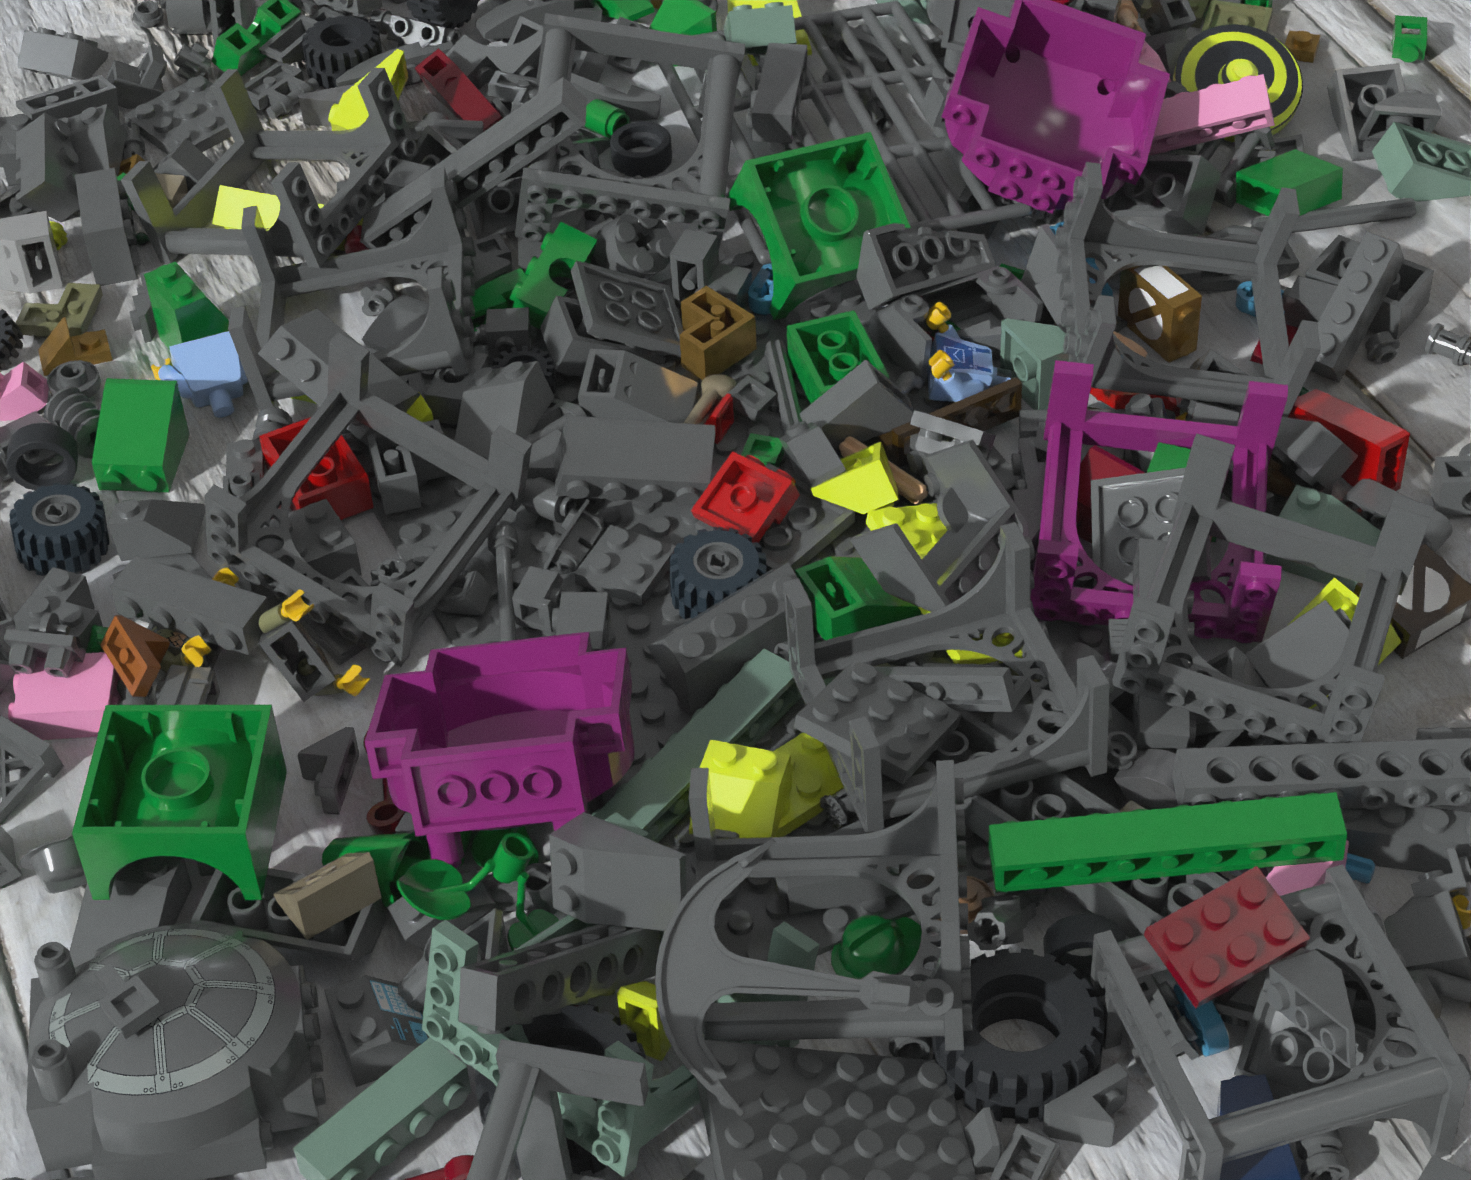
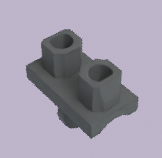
(46, 641)

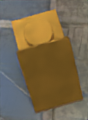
(62, 348)

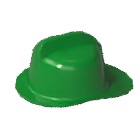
(876, 945)

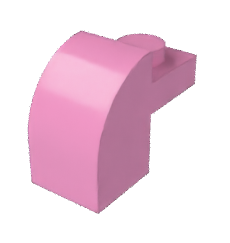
(22, 392)

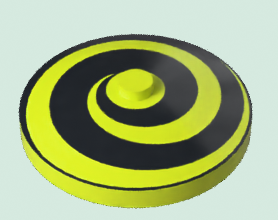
(1238, 51)

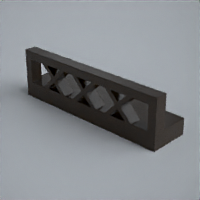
(978, 411)

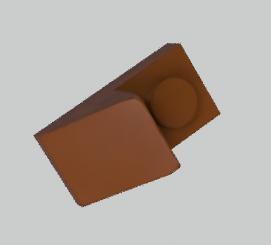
(134, 653)

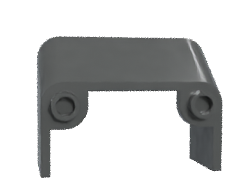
(901, 323)
(971, 512)

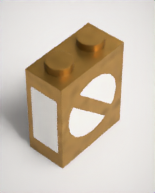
(1160, 309)

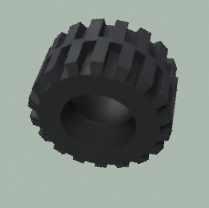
(443, 12)
(338, 46)

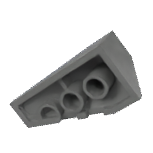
(909, 260)

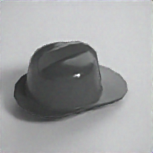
(56, 865)

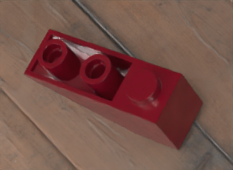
(455, 90)

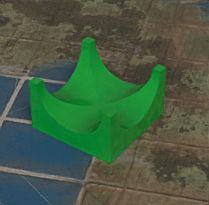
(815, 212)

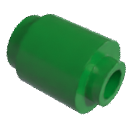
(604, 118)

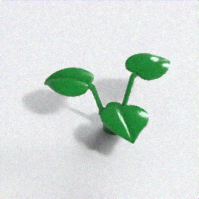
(438, 889)

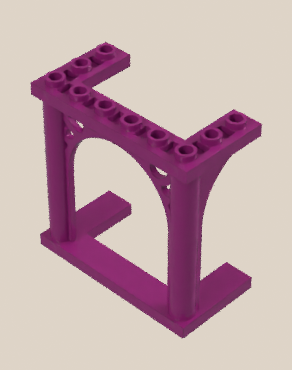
(1069, 426)

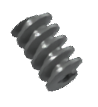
(76, 415)

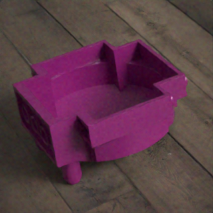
(1048, 96)
(502, 736)

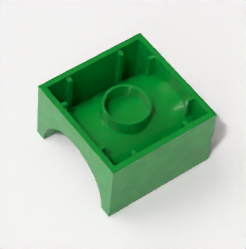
(182, 786)

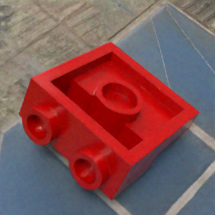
(746, 497)

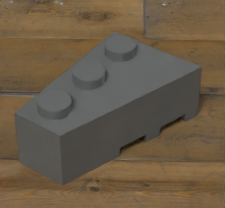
(47, 167)

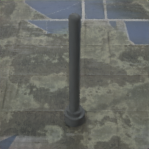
(503, 544)

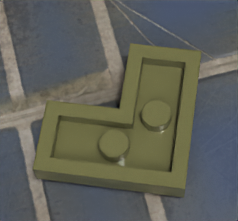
(76, 304)

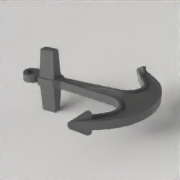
(698, 970)

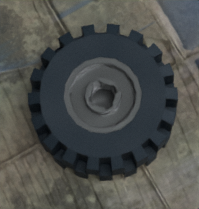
(59, 528)
(712, 568)

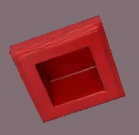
(722, 417)

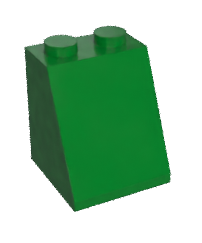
(182, 307)
(139, 435)

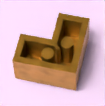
(714, 333)

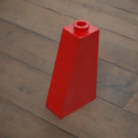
(1377, 442)

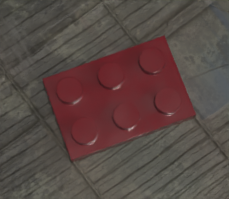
(1226, 936)

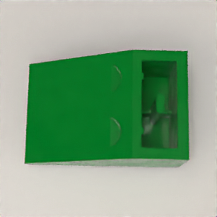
(849, 597)

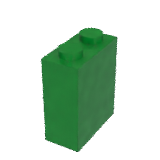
(1314, 179)

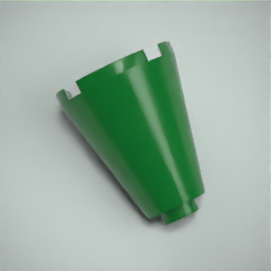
(390, 853)

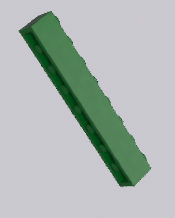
(1167, 842)

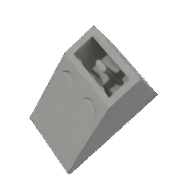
(28, 254)

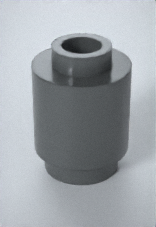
(542, 500)

